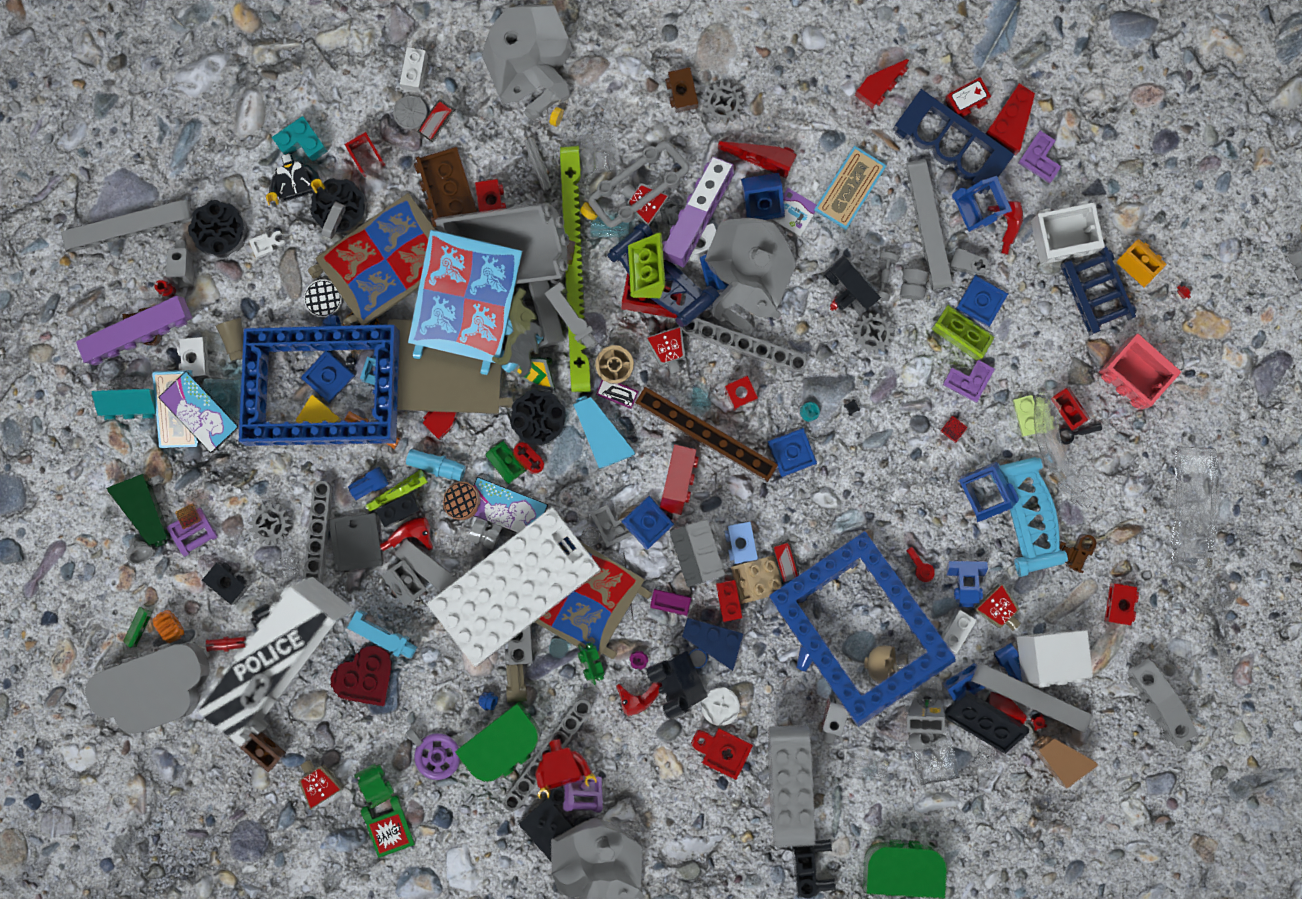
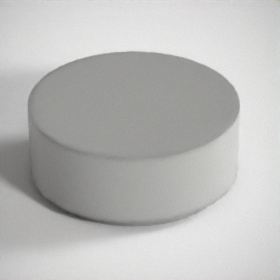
(414, 737)

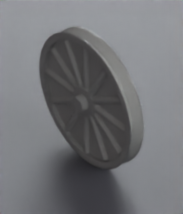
(410, 112)

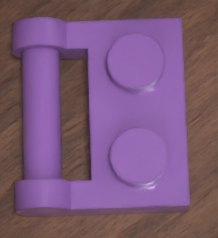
(180, 534)
(581, 789)

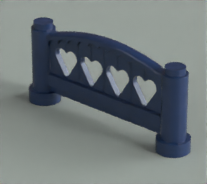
(695, 301)

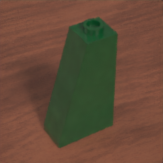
(142, 508)

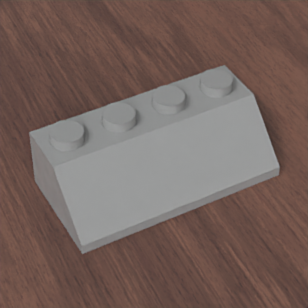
(544, 311)

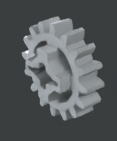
(716, 107)
(868, 326)
(272, 532)

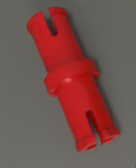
(160, 288)
(226, 644)

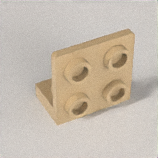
(756, 579)

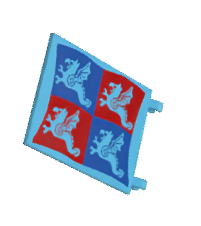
(464, 297)

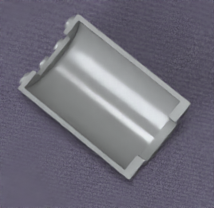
(528, 228)

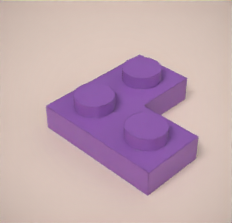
(1035, 158)
(971, 385)

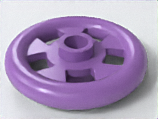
(437, 773)

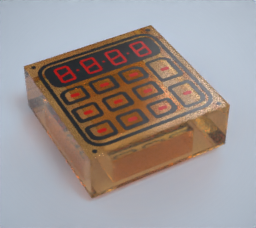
(188, 516)

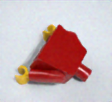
(561, 768)

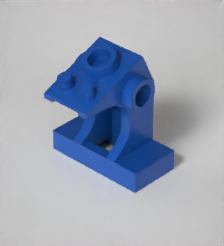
(967, 595)

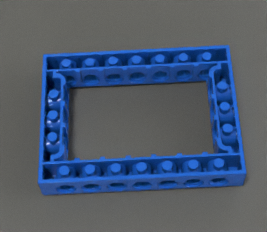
(254, 382)
(865, 706)

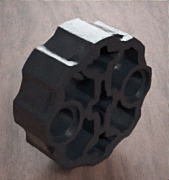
(344, 187)
(209, 244)
(526, 431)

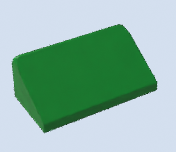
(505, 462)
(137, 627)

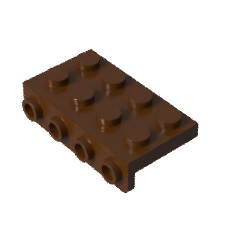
(445, 184)

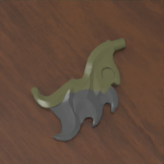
(523, 337)

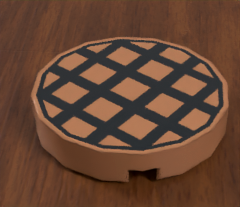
(461, 501)

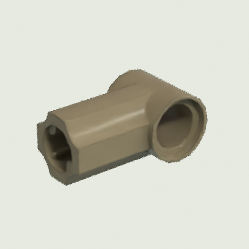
(516, 688)

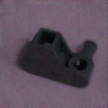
(807, 871)

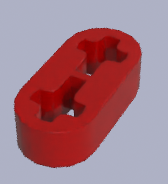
(531, 455)

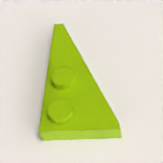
(399, 490)

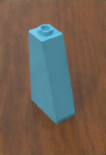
(604, 439)

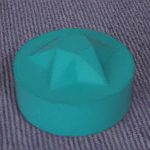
(809, 411)

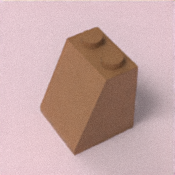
(1062, 761)

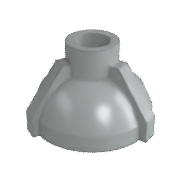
(139, 551)

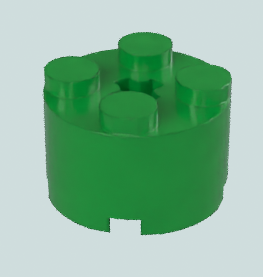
(373, 785)

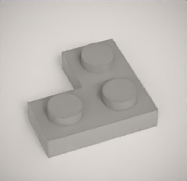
(610, 530)

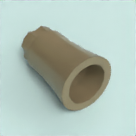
(232, 337)

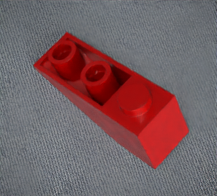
(877, 84)
(440, 422)

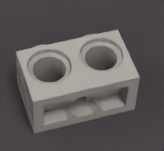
(524, 644)

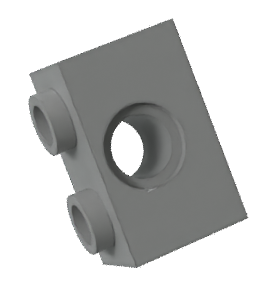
(404, 583)

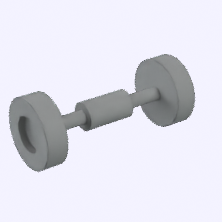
(889, 257)

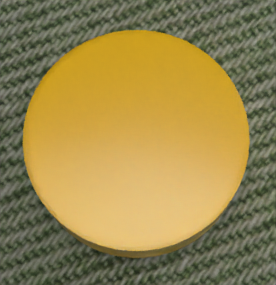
(556, 116)
(588, 212)

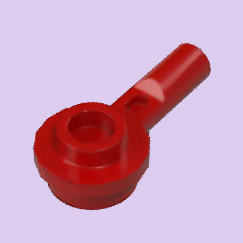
(924, 571)

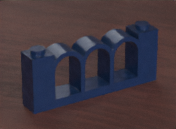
(915, 113)

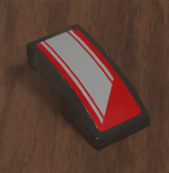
(436, 120)
(785, 561)

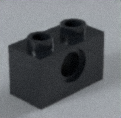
(398, 510)
(215, 578)

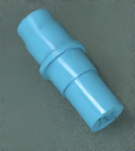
(436, 465)

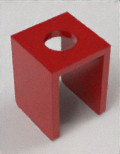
(351, 145)
(735, 401)

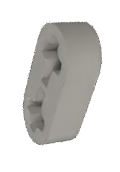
(333, 220)
(252, 688)

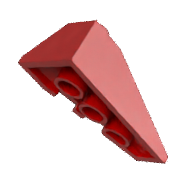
(767, 157)

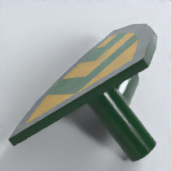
(539, 374)

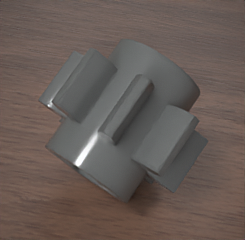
(671, 212)

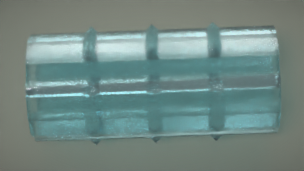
(600, 230)

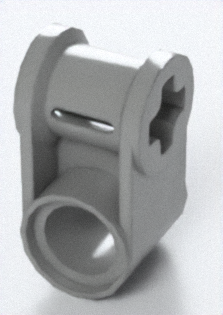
(966, 262)
(922, 740)

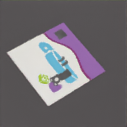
(797, 212)

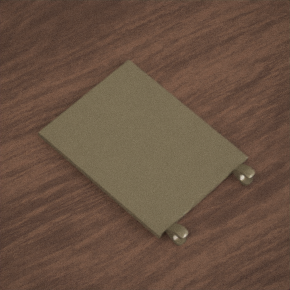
(445, 380)

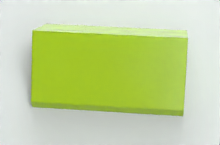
(647, 267)
(963, 333)

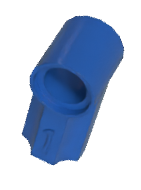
(373, 481)
(1008, 658)

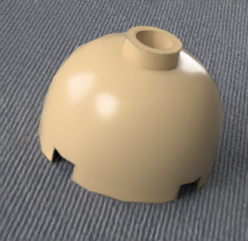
(614, 364)
(881, 663)

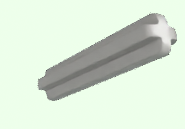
(538, 164)

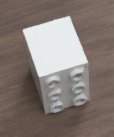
(1067, 232)
(1054, 658)

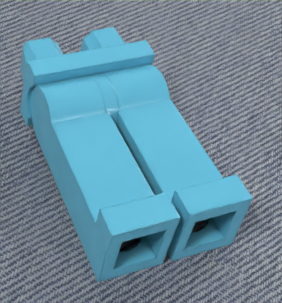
(380, 636)

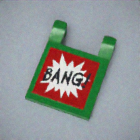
(388, 831)

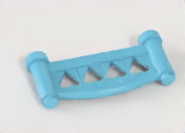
(1033, 557)

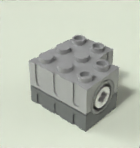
(698, 552)

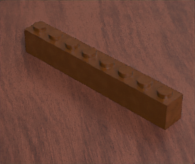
(706, 434)

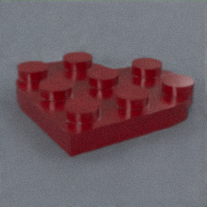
(365, 678)

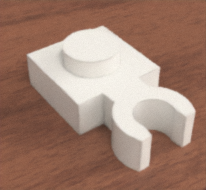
(264, 244)

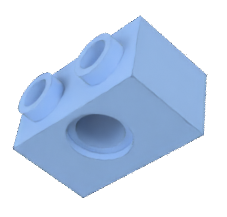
(743, 531)

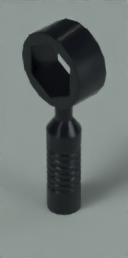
(1082, 431)

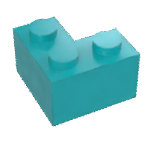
(300, 135)

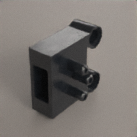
(851, 286)
(679, 683)
(548, 822)

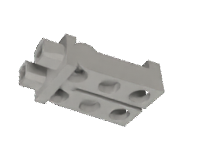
(583, 332)

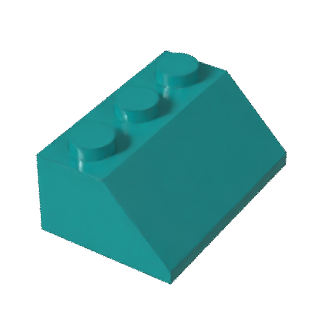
(125, 403)

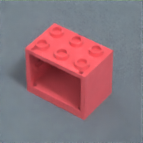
(1139, 372)

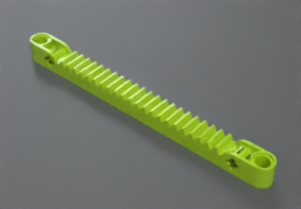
(571, 162)

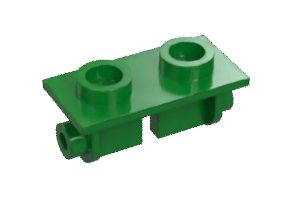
(592, 670)

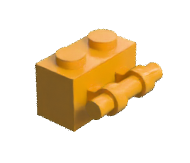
(1141, 262)

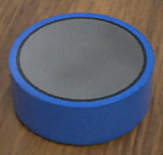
(698, 658)

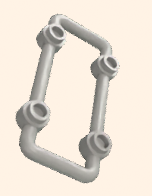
(650, 155)

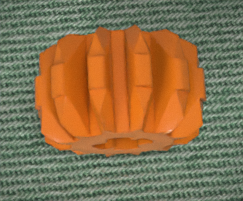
(168, 626)

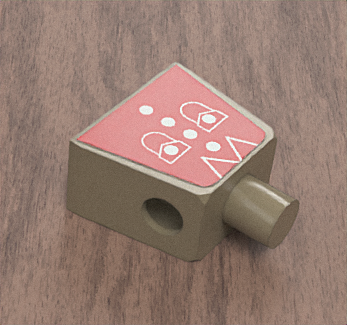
(999, 608)
(318, 784)

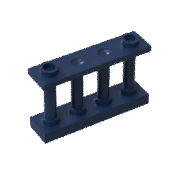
(1086, 305)

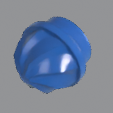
(331, 320)
(488, 701)

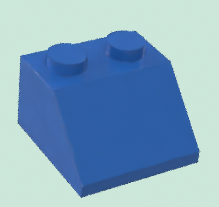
(763, 197)

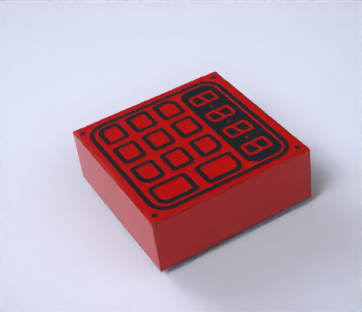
(953, 429)

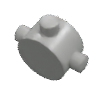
(154, 481)

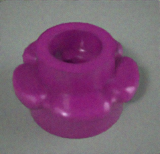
(633, 659)

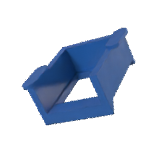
(969, 208)
(1007, 491)

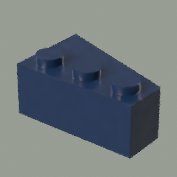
(714, 640)

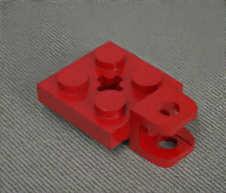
(713, 748)

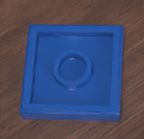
(982, 301)
(327, 376)
(792, 452)
(647, 522)

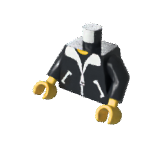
(293, 181)

